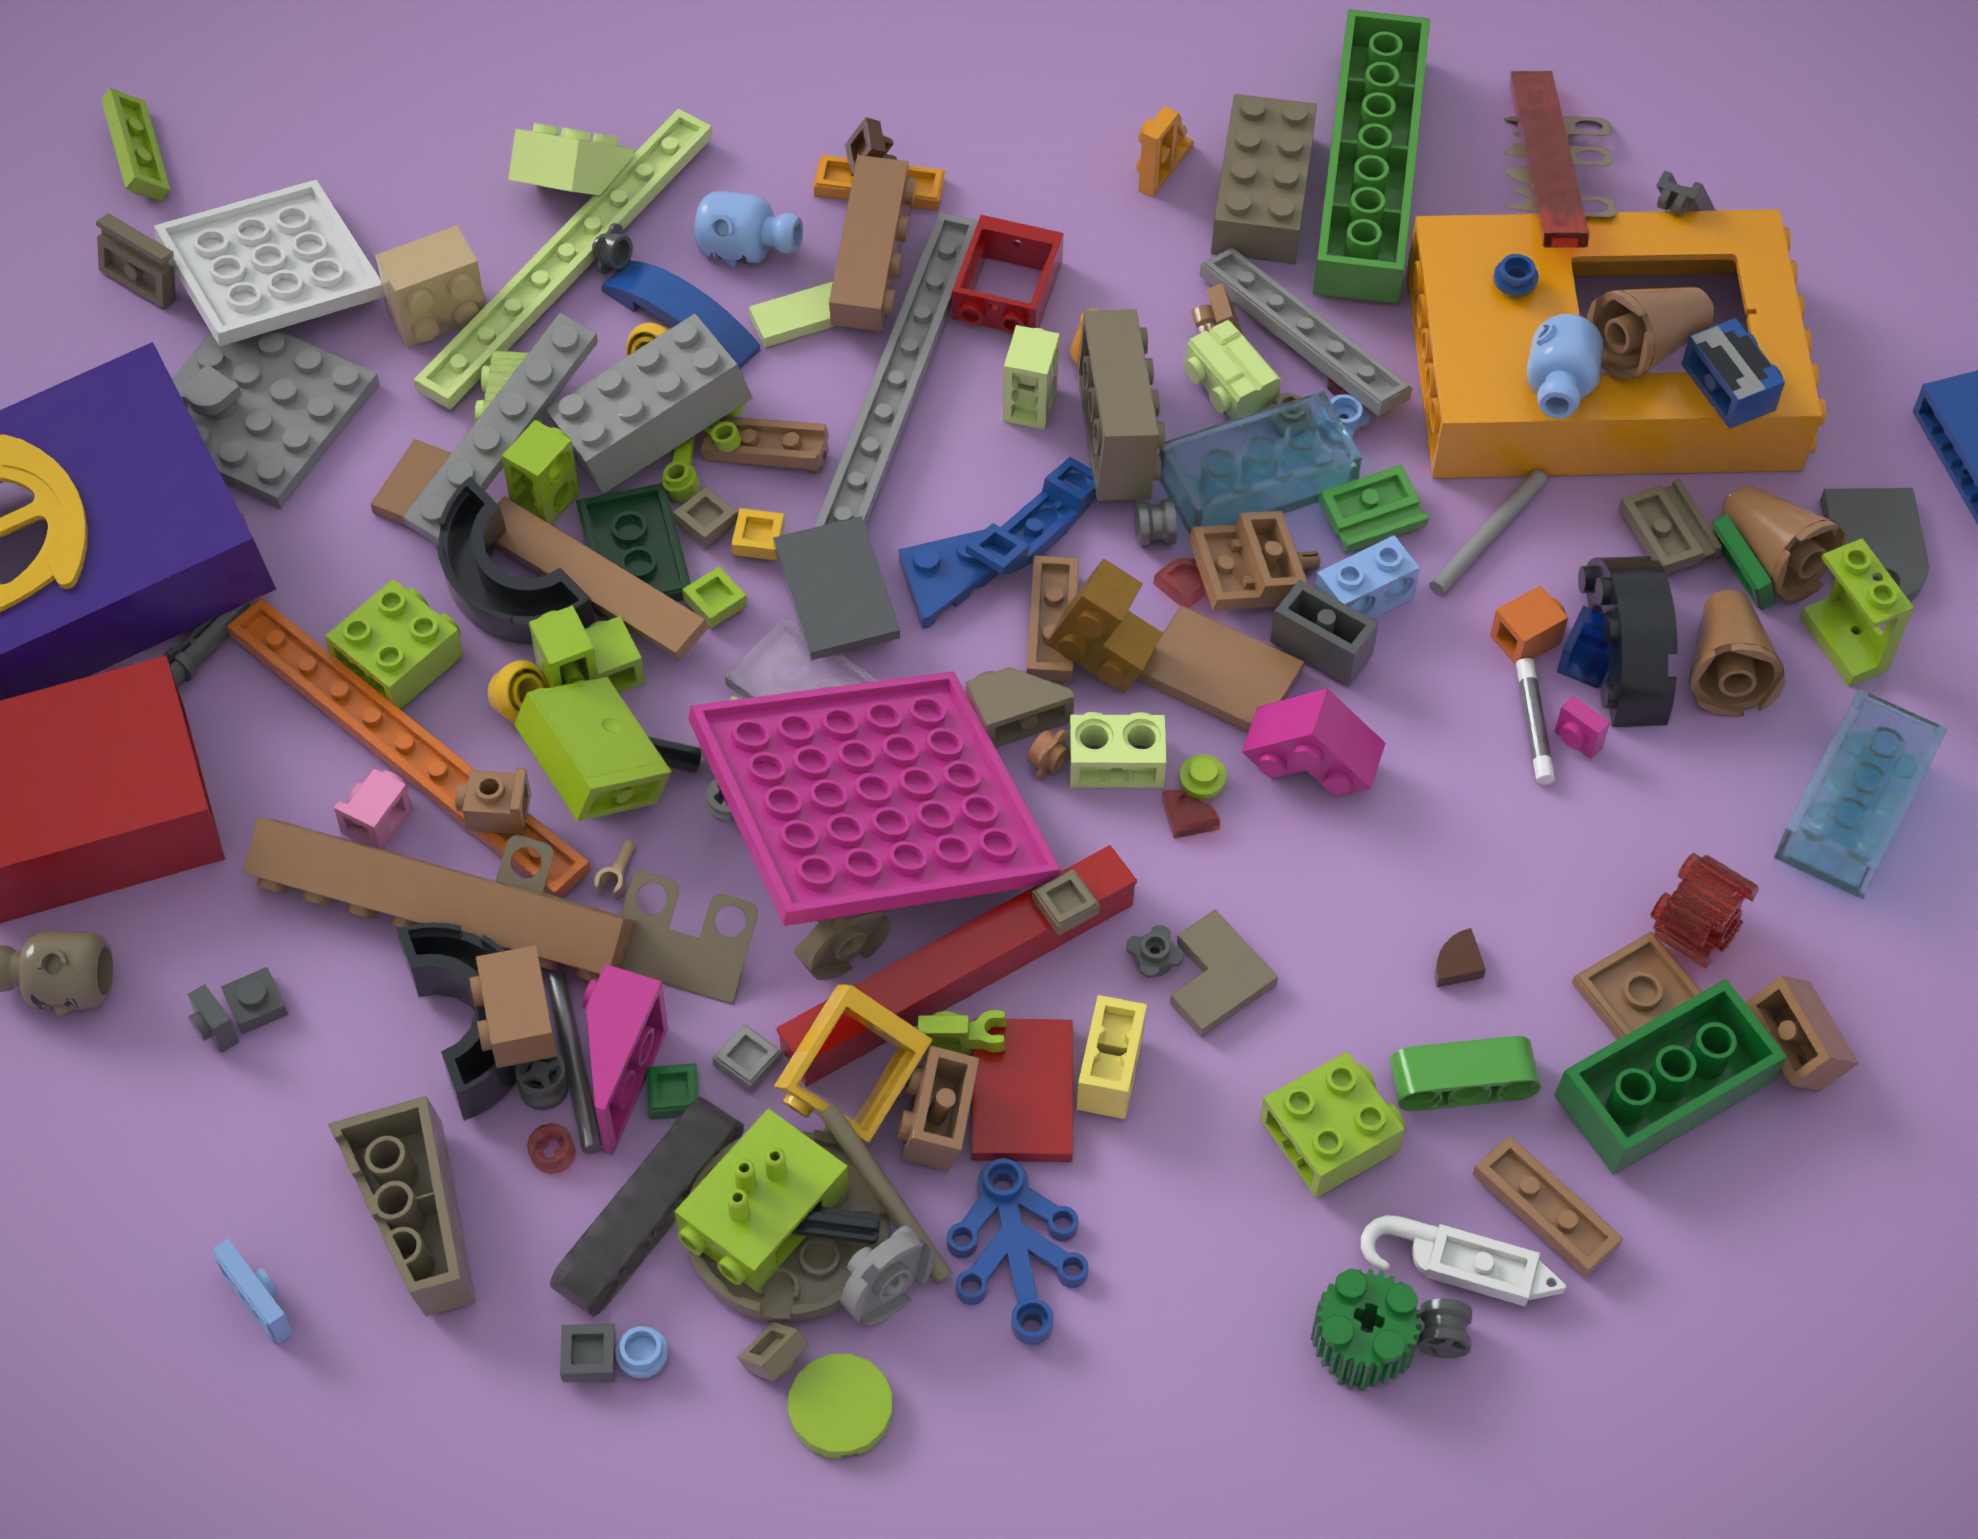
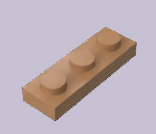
(1051, 592)
(1547, 1206)

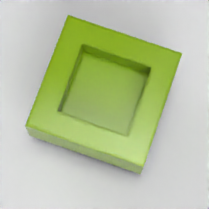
(715, 597)

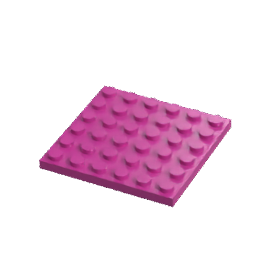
(871, 797)

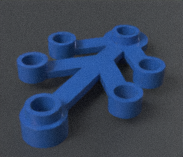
(1015, 1242)

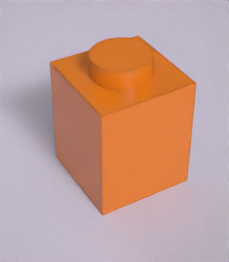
(1529, 625)

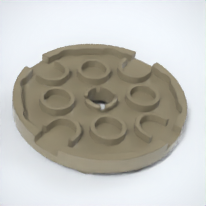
(814, 1273)

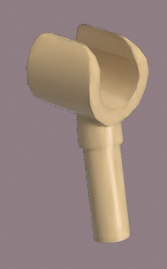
(616, 872)

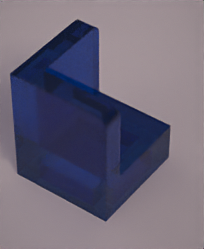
(1585, 651)

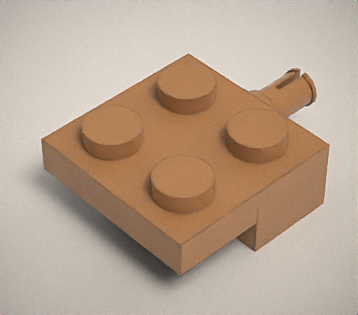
(1249, 561)

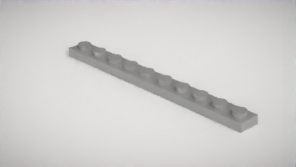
(898, 374)

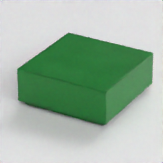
(671, 1089)

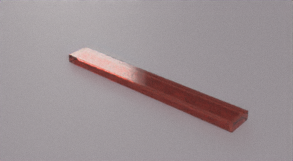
(1548, 160)

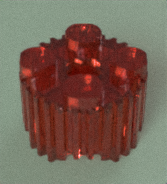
(1702, 909)

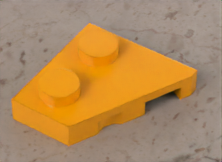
(1161, 149)

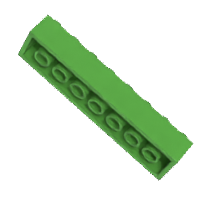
(1372, 157)

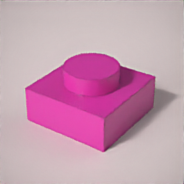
(1581, 727)

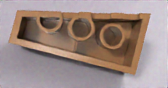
(872, 243)

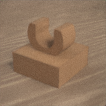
(1219, 311)

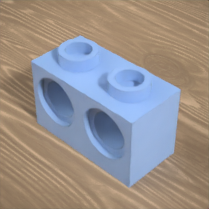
(1372, 579)

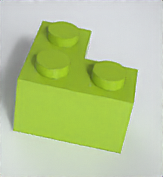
(573, 653)

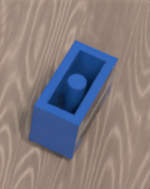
(1733, 373)

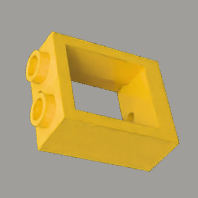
(890, 1027)

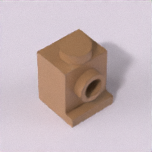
(495, 801)

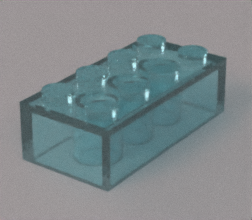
(1259, 462)
(1860, 793)

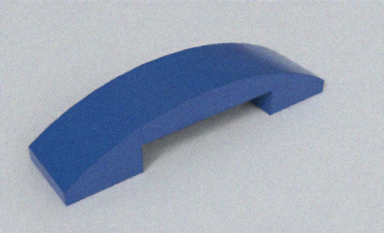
(676, 300)
(1038, 524)

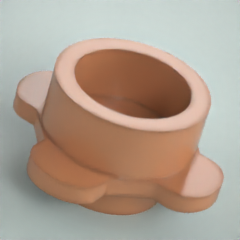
(1048, 752)

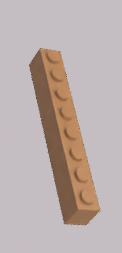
(429, 893)

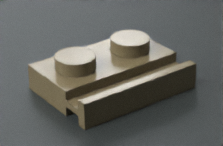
(135, 261)
(1670, 526)

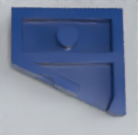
(942, 574)

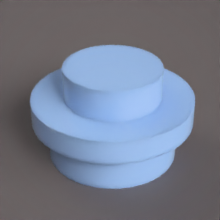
(641, 1352)

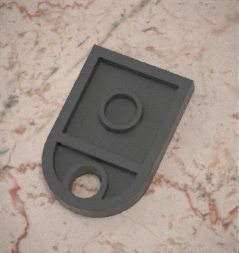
(1888, 525)

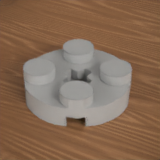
(885, 1274)

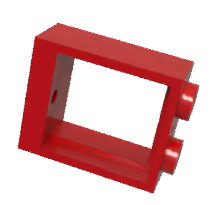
(997, 240)

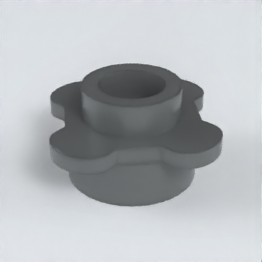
(612, 249)
(1155, 964)

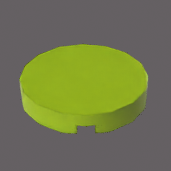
(840, 1405)

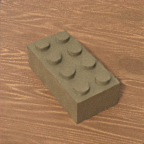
(1264, 178)
(1119, 405)

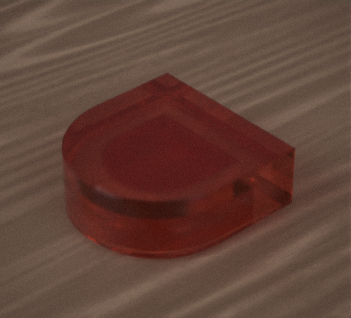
(1181, 581)

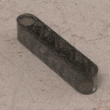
(643, 1208)

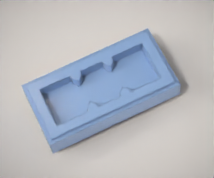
(254, 1290)

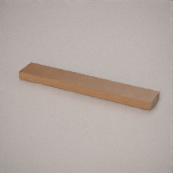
(610, 587)

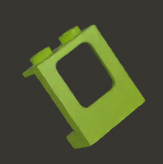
(1850, 617)

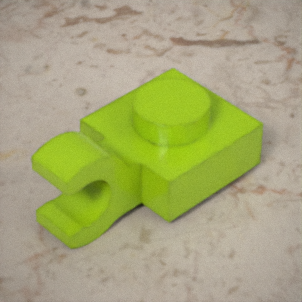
(962, 1036)

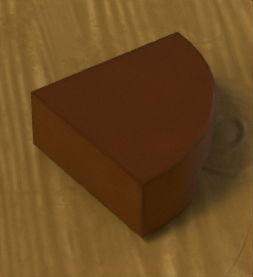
(1459, 960)

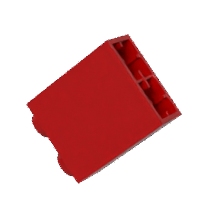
(99, 789)

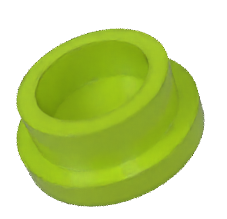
(1202, 776)

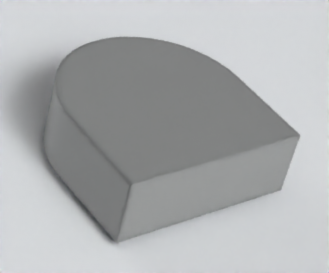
(210, 392)

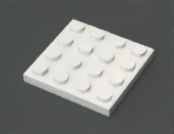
(269, 262)

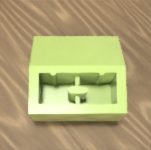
(568, 159)

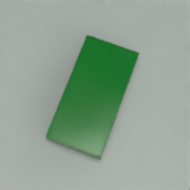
(1744, 562)

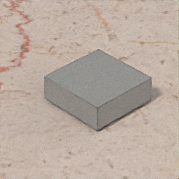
(747, 1058)

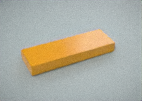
(835, 181)

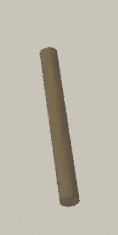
(878, 1182)

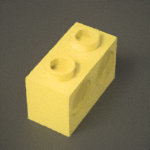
(1111, 1057)

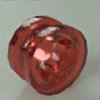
(562, 1156)

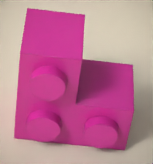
(1316, 736)

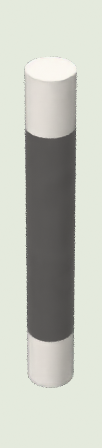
(1535, 721)

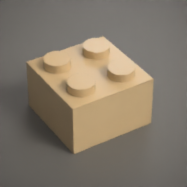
(431, 285)

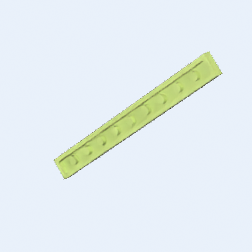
(561, 260)

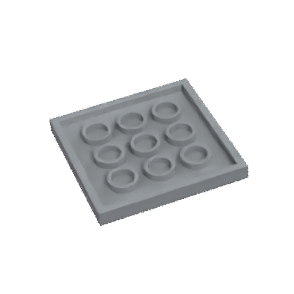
(288, 410)

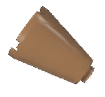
(1647, 326)
(1784, 539)
(1734, 658)

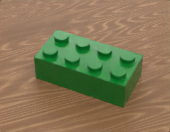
(1669, 1076)

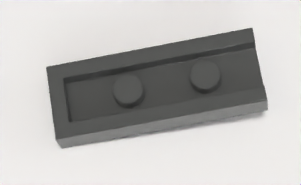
(1682, 198)

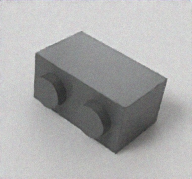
(1324, 632)

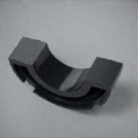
(482, 591)
(1639, 635)
(441, 963)

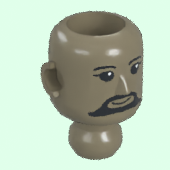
(59, 970)

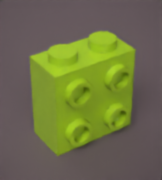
(396, 643)
(1332, 1123)

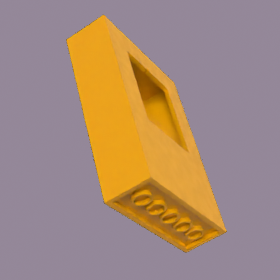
(1478, 344)

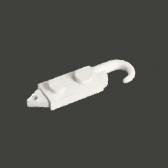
(1466, 1260)

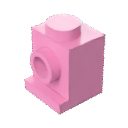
(374, 809)

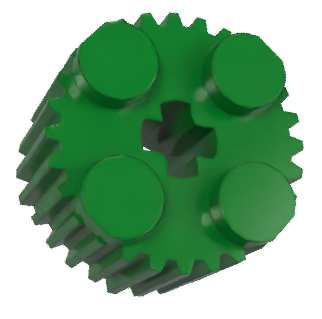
(1371, 1304)

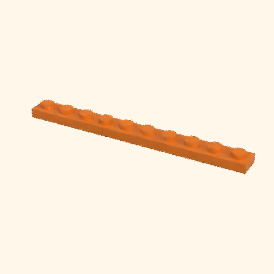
(389, 733)

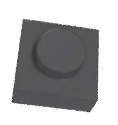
(254, 1000)
(211, 1020)
(588, 1352)

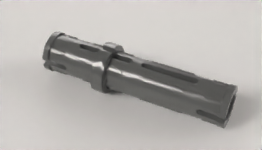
(200, 644)

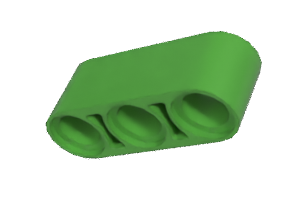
(1464, 1073)

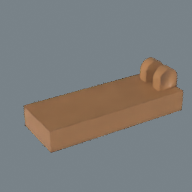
(773, 444)

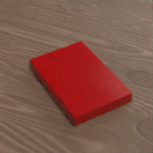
(1025, 1094)

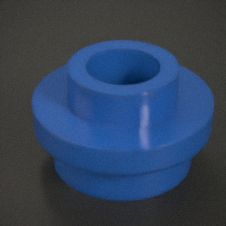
(1516, 275)

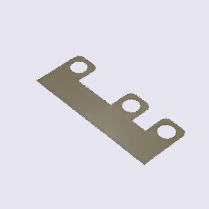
(691, 963)

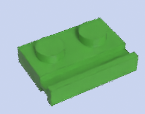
(1373, 508)

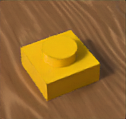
(755, 533)

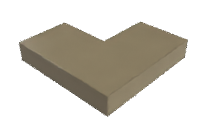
(1230, 975)

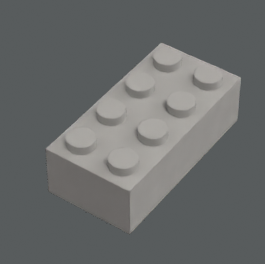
(650, 403)

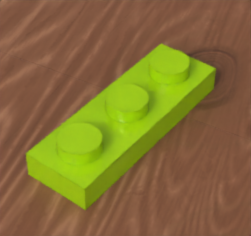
(135, 144)

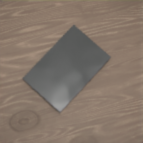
(836, 588)

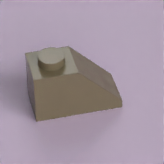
(1018, 704)

